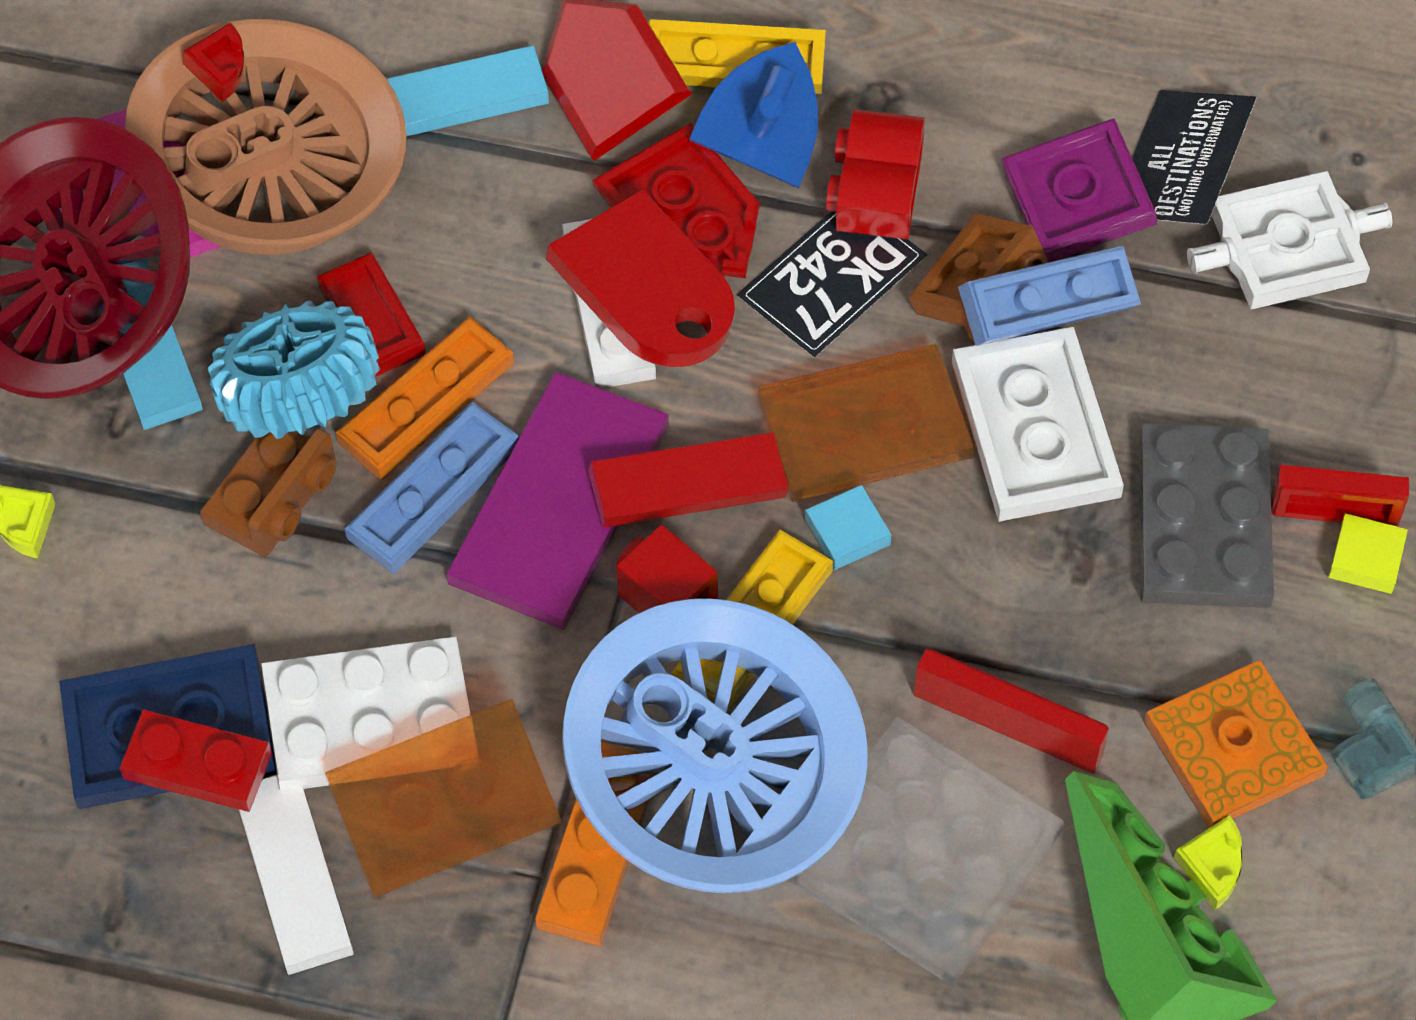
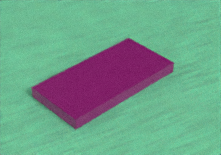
(541, 520)

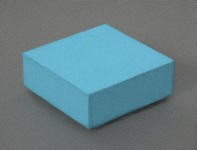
(848, 527)

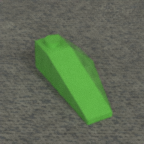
(1150, 931)

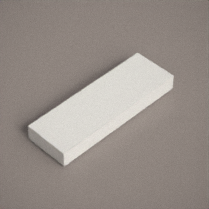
(295, 878)

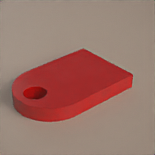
(645, 280)

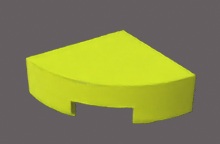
(25, 518)
(1213, 860)

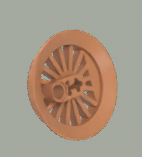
(353, 122)

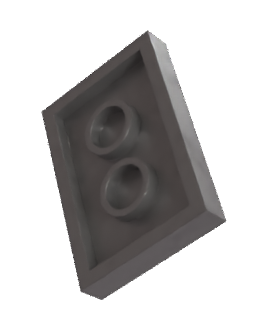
(1205, 515)

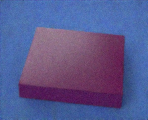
(1079, 190)

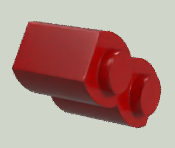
(878, 174)

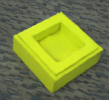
(1368, 553)

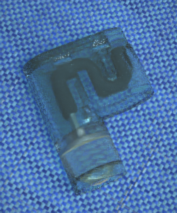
(1383, 750)

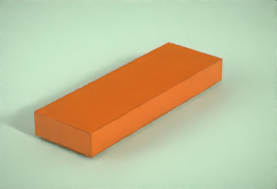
(425, 398)

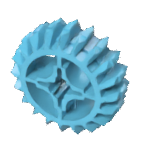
(294, 369)

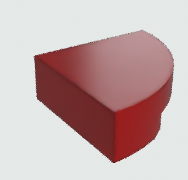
(217, 61)

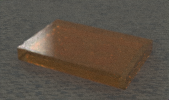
(865, 422)
(442, 798)

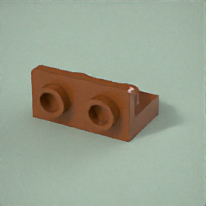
(980, 250)
(269, 488)

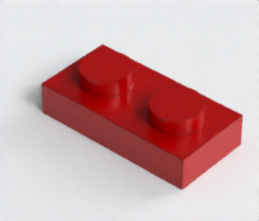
(196, 760)

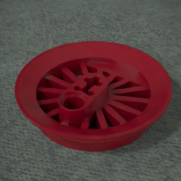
(92, 237)

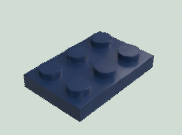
(103, 710)

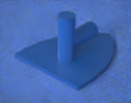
(764, 115)

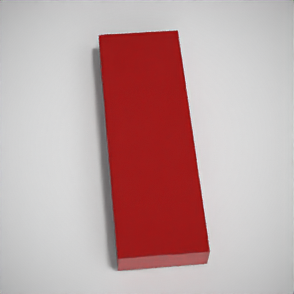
(688, 479)
(1010, 710)

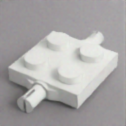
(1290, 240)

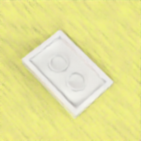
(1037, 424)
(358, 703)

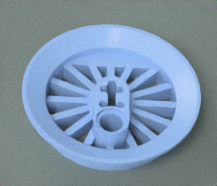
(797, 823)

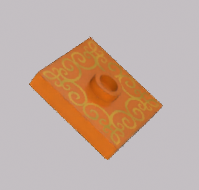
(1235, 744)

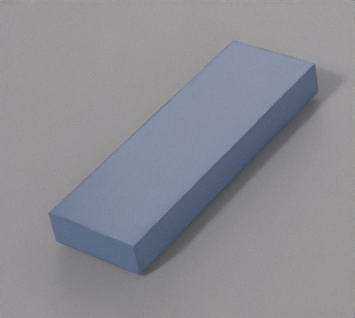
(1049, 295)
(432, 488)

